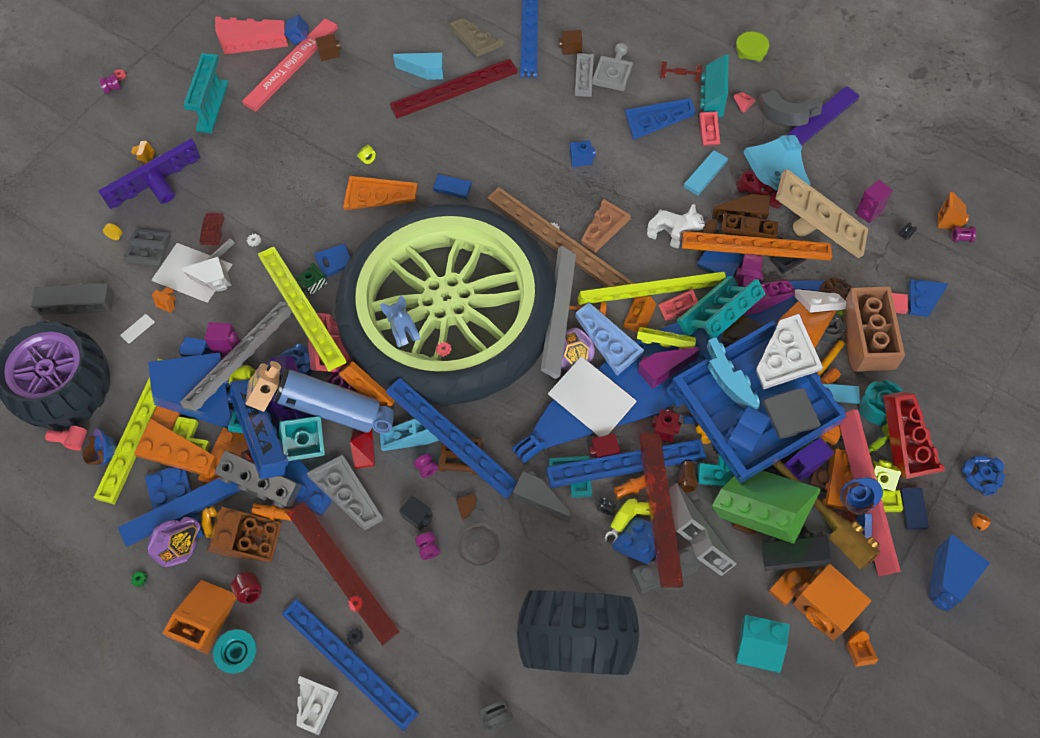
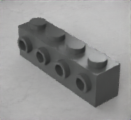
(244, 473)

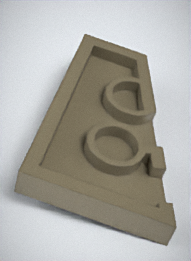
(473, 38)

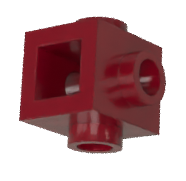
(666, 424)

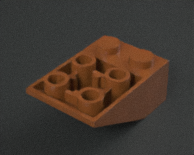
(243, 536)

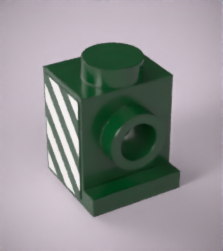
(311, 280)

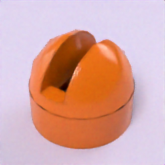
(981, 521)

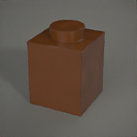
(571, 42)
(328, 47)

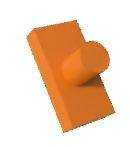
(790, 584)

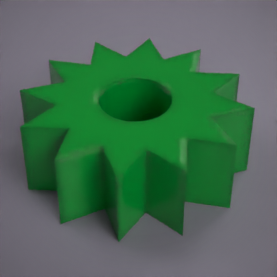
(135, 579)

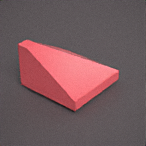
(744, 101)

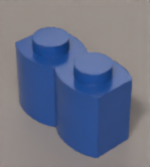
(748, 430)

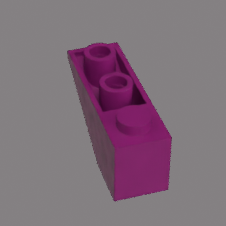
(774, 293)

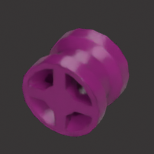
(426, 465)

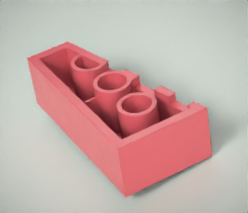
(250, 35)

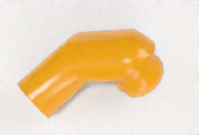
(206, 521)

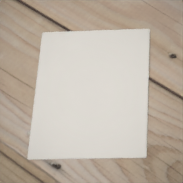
(172, 276)
(592, 397)

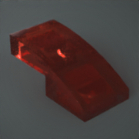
(211, 229)

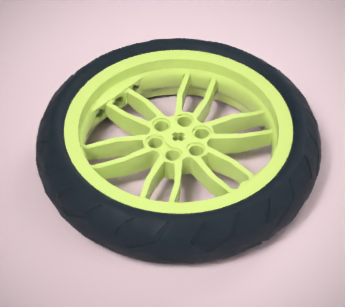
(458, 228)

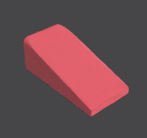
(709, 128)
(678, 305)

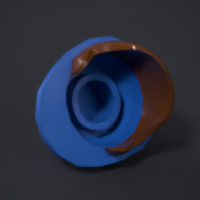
(99, 449)
(861, 494)

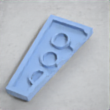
(612, 342)

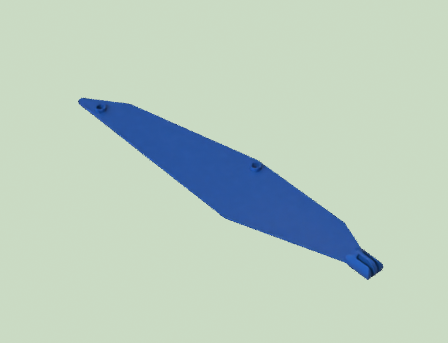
(561, 426)

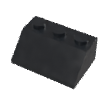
(803, 553)

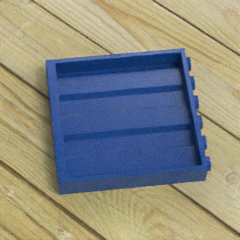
(718, 412)

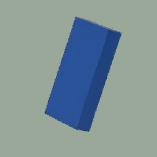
(452, 186)

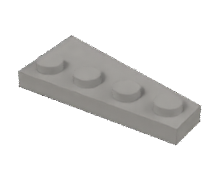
(344, 488)

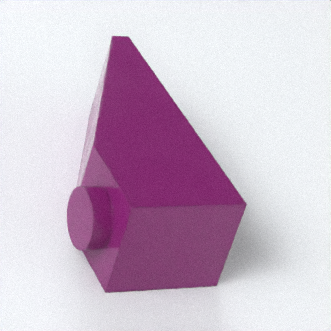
(665, 364)

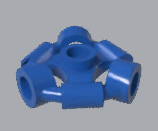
(300, 350)
(984, 473)

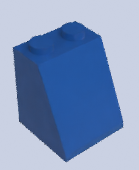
(954, 573)

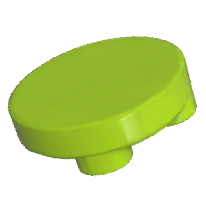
(752, 46)

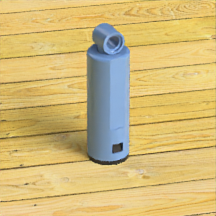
(332, 403)

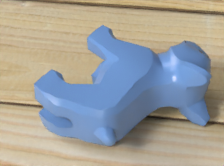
(400, 322)

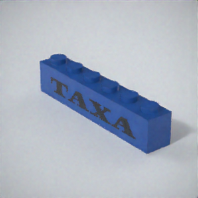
(258, 433)

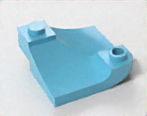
(774, 158)

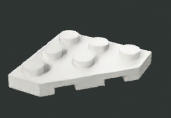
(788, 354)

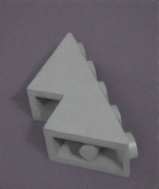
(702, 538)

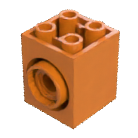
(830, 601)

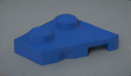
(924, 296)

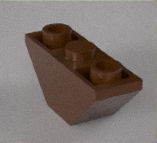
(749, 226)

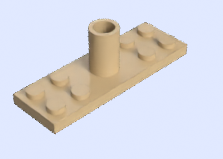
(820, 214)

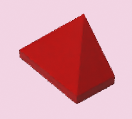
(362, 449)

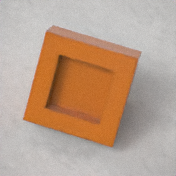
(164, 299)

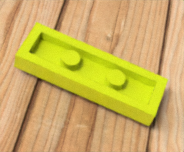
(665, 339)

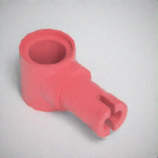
(69, 438)

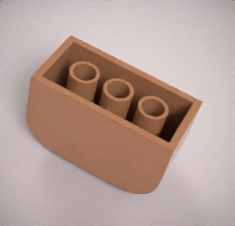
(872, 330)

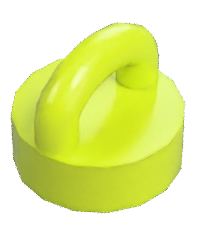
(365, 152)

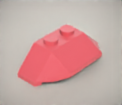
(331, 326)

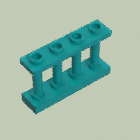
(206, 92)
(721, 307)

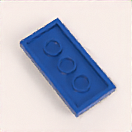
(169, 485)

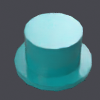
(234, 651)

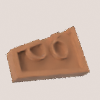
(604, 226)

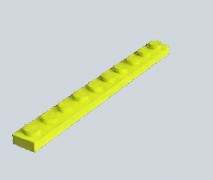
(302, 309)

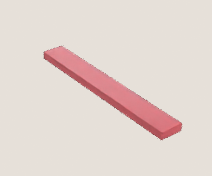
(862, 466)

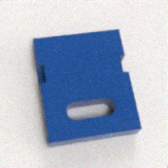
(337, 257)

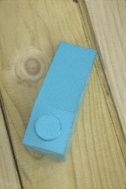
(425, 65)
(406, 435)

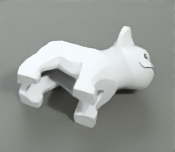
(675, 224)

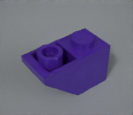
(809, 459)

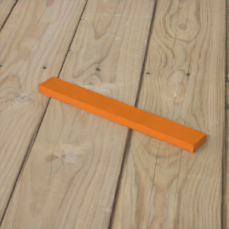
(757, 245)

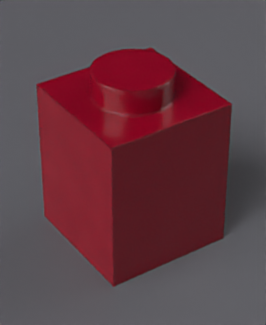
(604, 446)

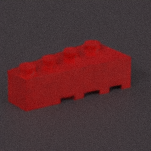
(909, 437)

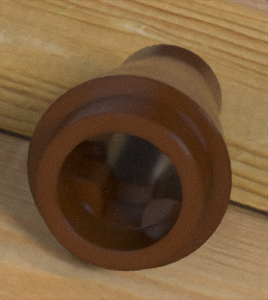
(688, 479)

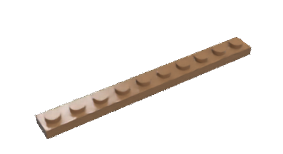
(555, 239)

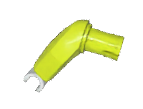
(625, 514)

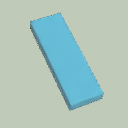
(705, 173)

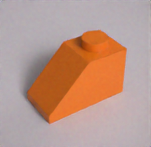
(952, 213)

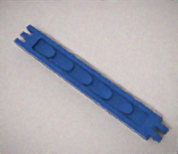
(529, 38)

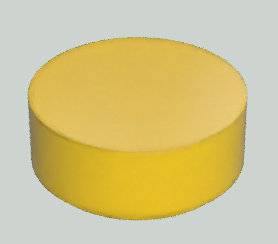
(112, 231)

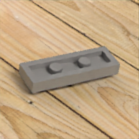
(584, 75)

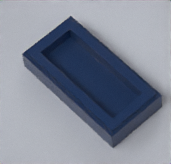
(914, 509)

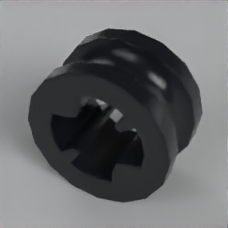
(907, 231)
(607, 506)

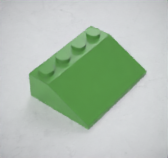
(767, 504)

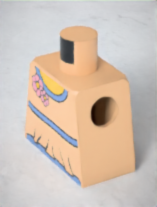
(265, 379)

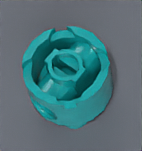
(872, 402)

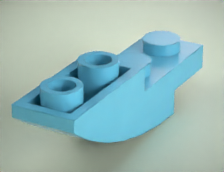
(734, 384)

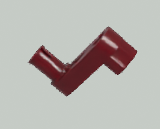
(750, 183)

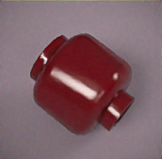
(246, 587)

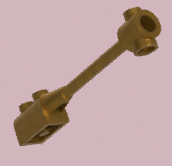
(846, 535)

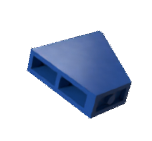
(177, 377)

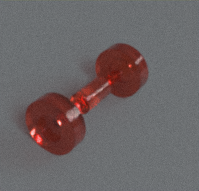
(681, 71)

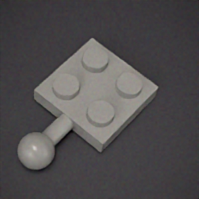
(613, 72)

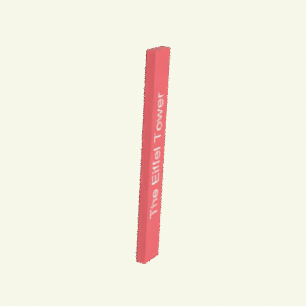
(287, 67)

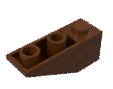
(750, 206)

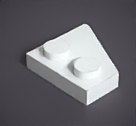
(820, 301)
(314, 705)

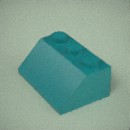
(715, 86)

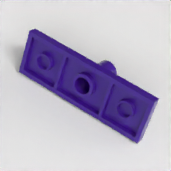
(152, 176)

